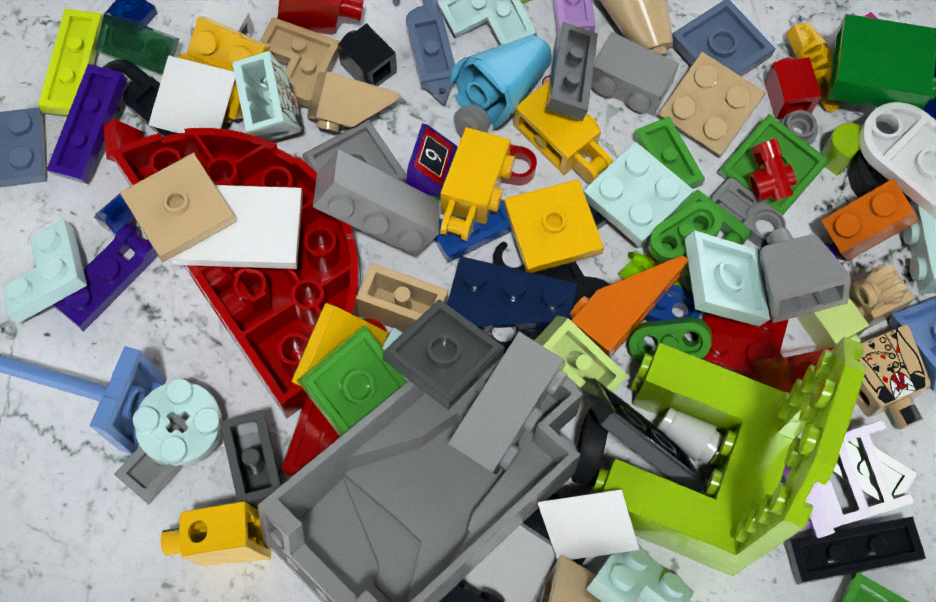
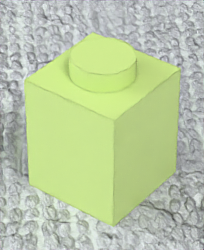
(833, 324)

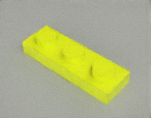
(69, 59)

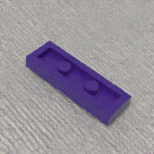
(83, 129)

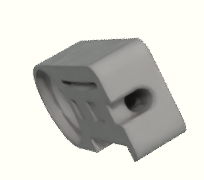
(744, 206)

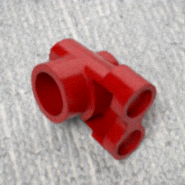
(773, 178)

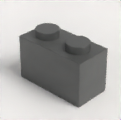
(251, 457)

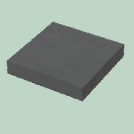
(443, 354)

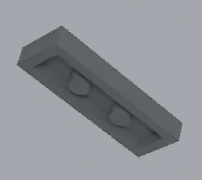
(572, 71)

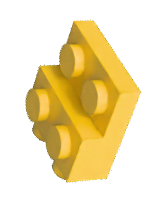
(219, 47)

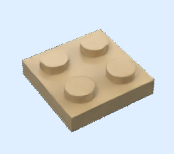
(712, 104)

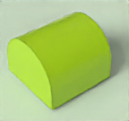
(842, 147)

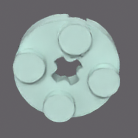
(161, 406)

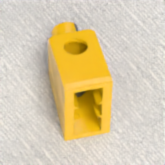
(217, 535)

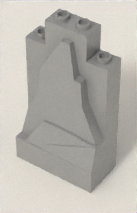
(402, 510)

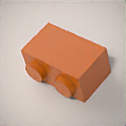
(870, 220)

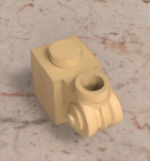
(880, 294)

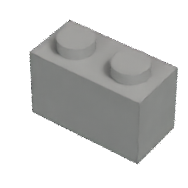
(633, 74)

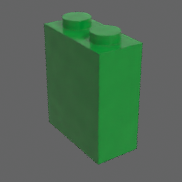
(883, 62)

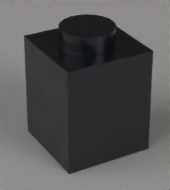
(367, 56)

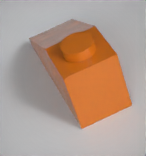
(620, 307)

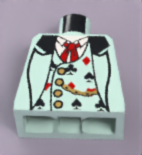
(267, 108)

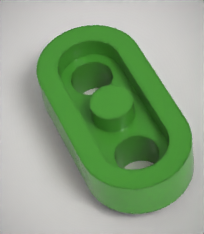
(680, 226)
(671, 333)

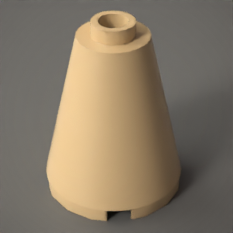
(643, 22)

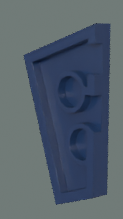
(507, 296)

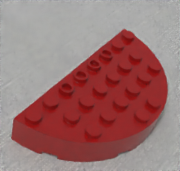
(262, 308)

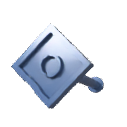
(129, 385)

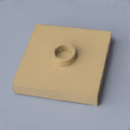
(178, 207)

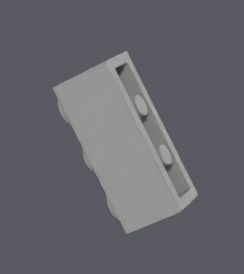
(376, 203)
(509, 404)

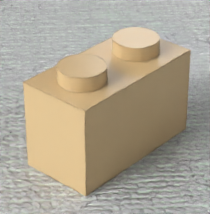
(396, 297)

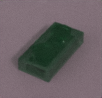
(135, 42)

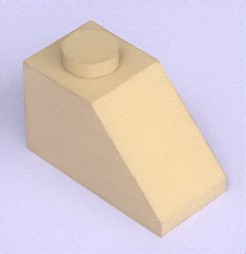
(346, 101)

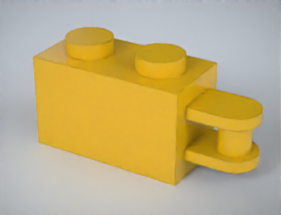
(561, 137)
(474, 181)

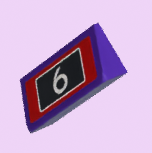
(430, 161)

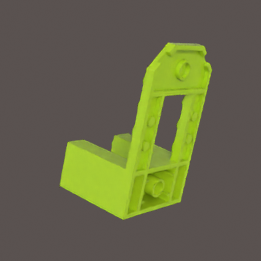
(743, 505)

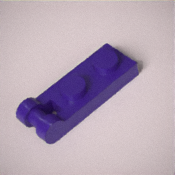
(107, 277)

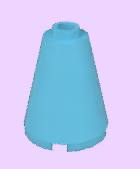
(501, 76)

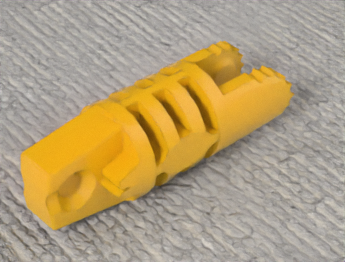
(809, 43)

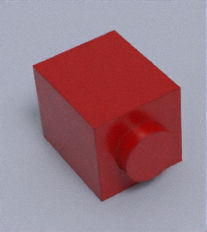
(792, 86)

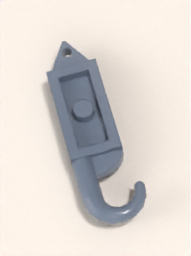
(430, 48)

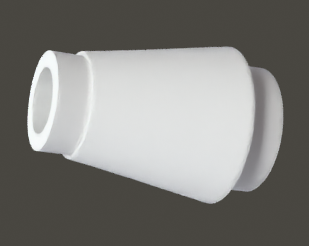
(691, 434)

